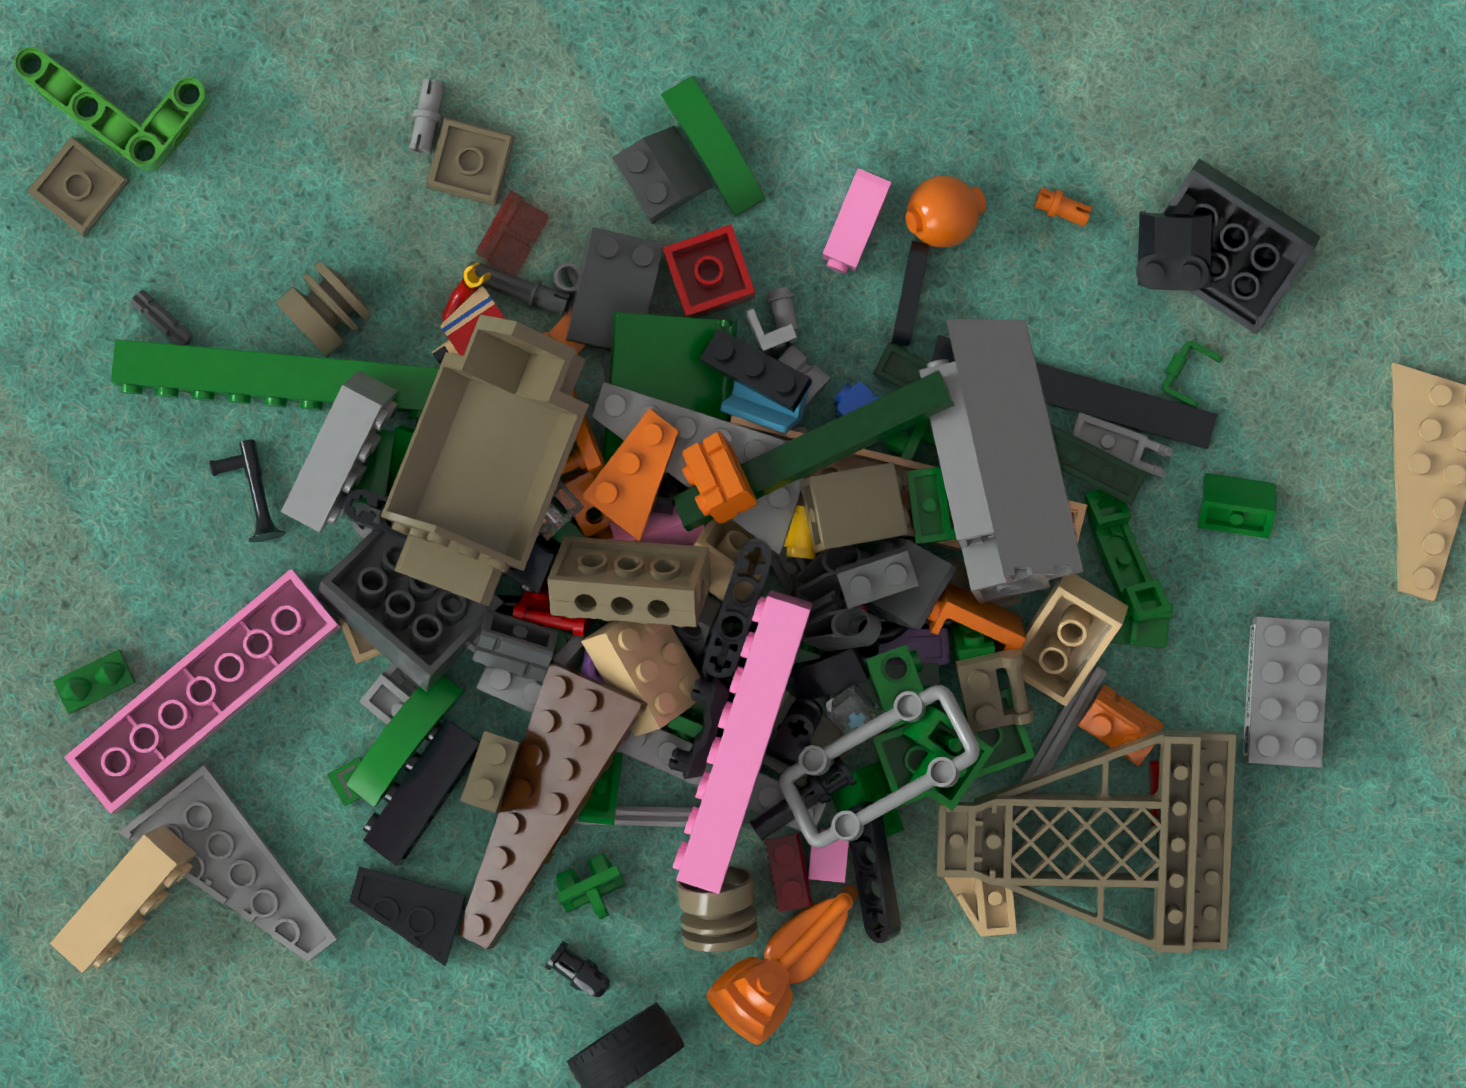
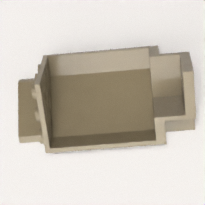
(486, 458)

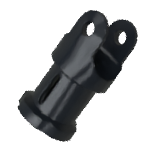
(580, 972)

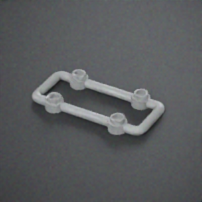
(940, 772)

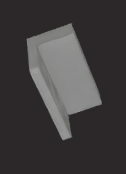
(772, 342)

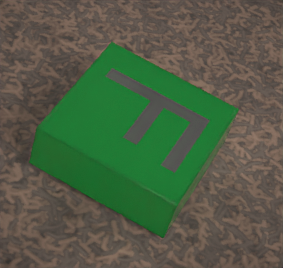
(340, 778)

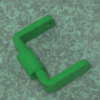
(1176, 365)

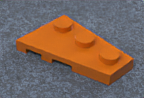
(633, 475)

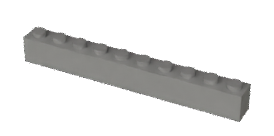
(651, 748)

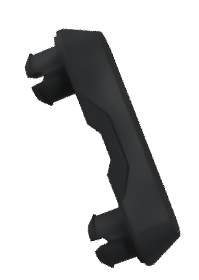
(715, 697)

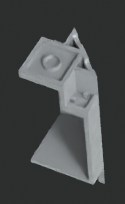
(1002, 462)

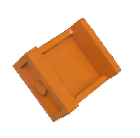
(987, 618)

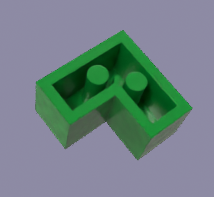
(939, 737)

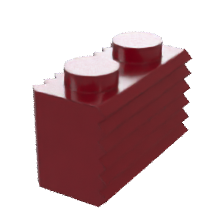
(788, 872)

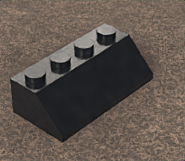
(422, 792)

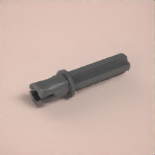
(524, 290)

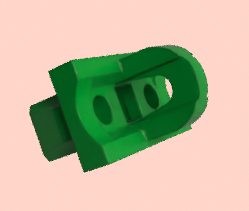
(906, 445)
(575, 894)

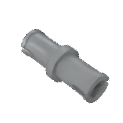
(426, 116)

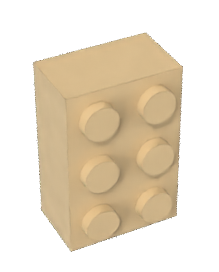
(1069, 636)
(647, 665)

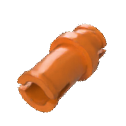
(1064, 207)

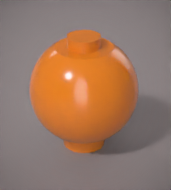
(944, 211)

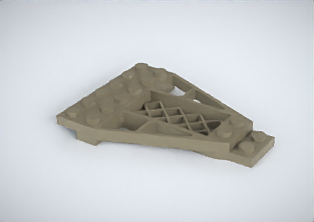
(1191, 839)

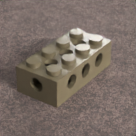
(632, 571)

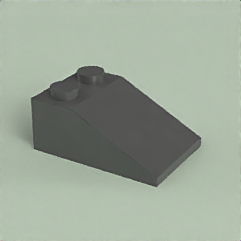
(614, 277)

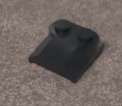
(1175, 251)

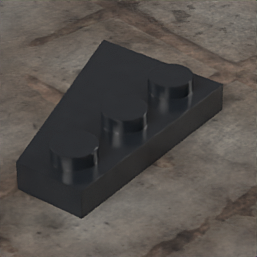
(411, 909)

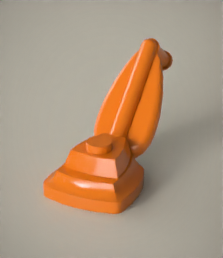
(757, 992)

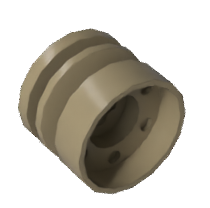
(324, 308)
(719, 920)

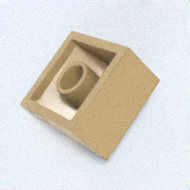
(724, 545)

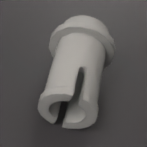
(783, 307)

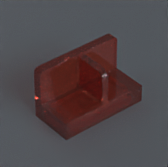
(511, 234)

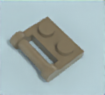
(982, 693)

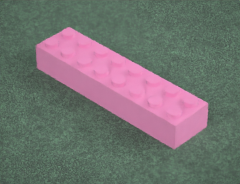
(203, 692)
(745, 738)

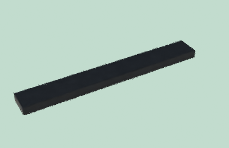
(1116, 403)

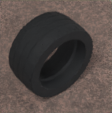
(627, 1051)

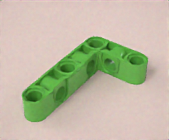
(163, 128)

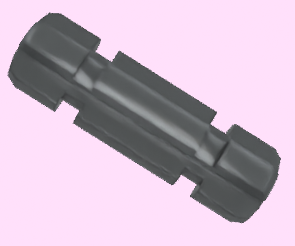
(161, 318)

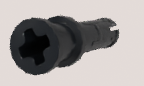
(765, 826)

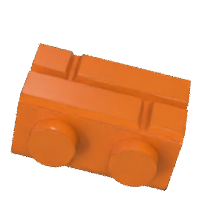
(718, 477)
(1118, 721)

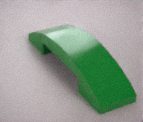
(713, 146)
(1123, 558)
(402, 738)

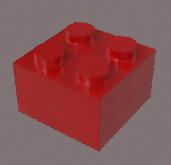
(709, 272)

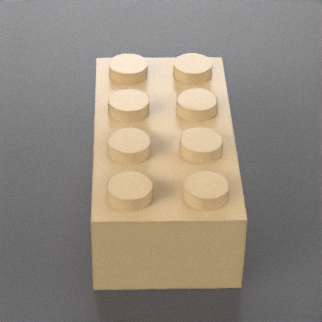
(123, 899)

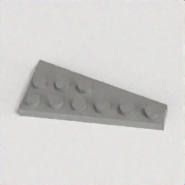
(768, 520)
(236, 862)

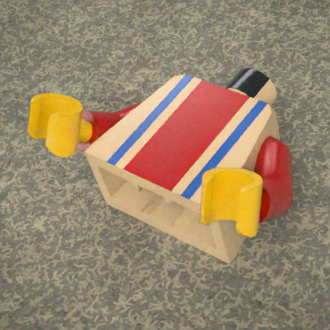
(463, 312)

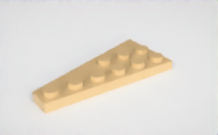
(1427, 475)

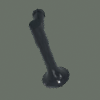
(250, 462)

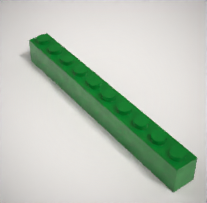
(258, 375)

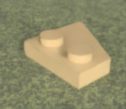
(986, 905)

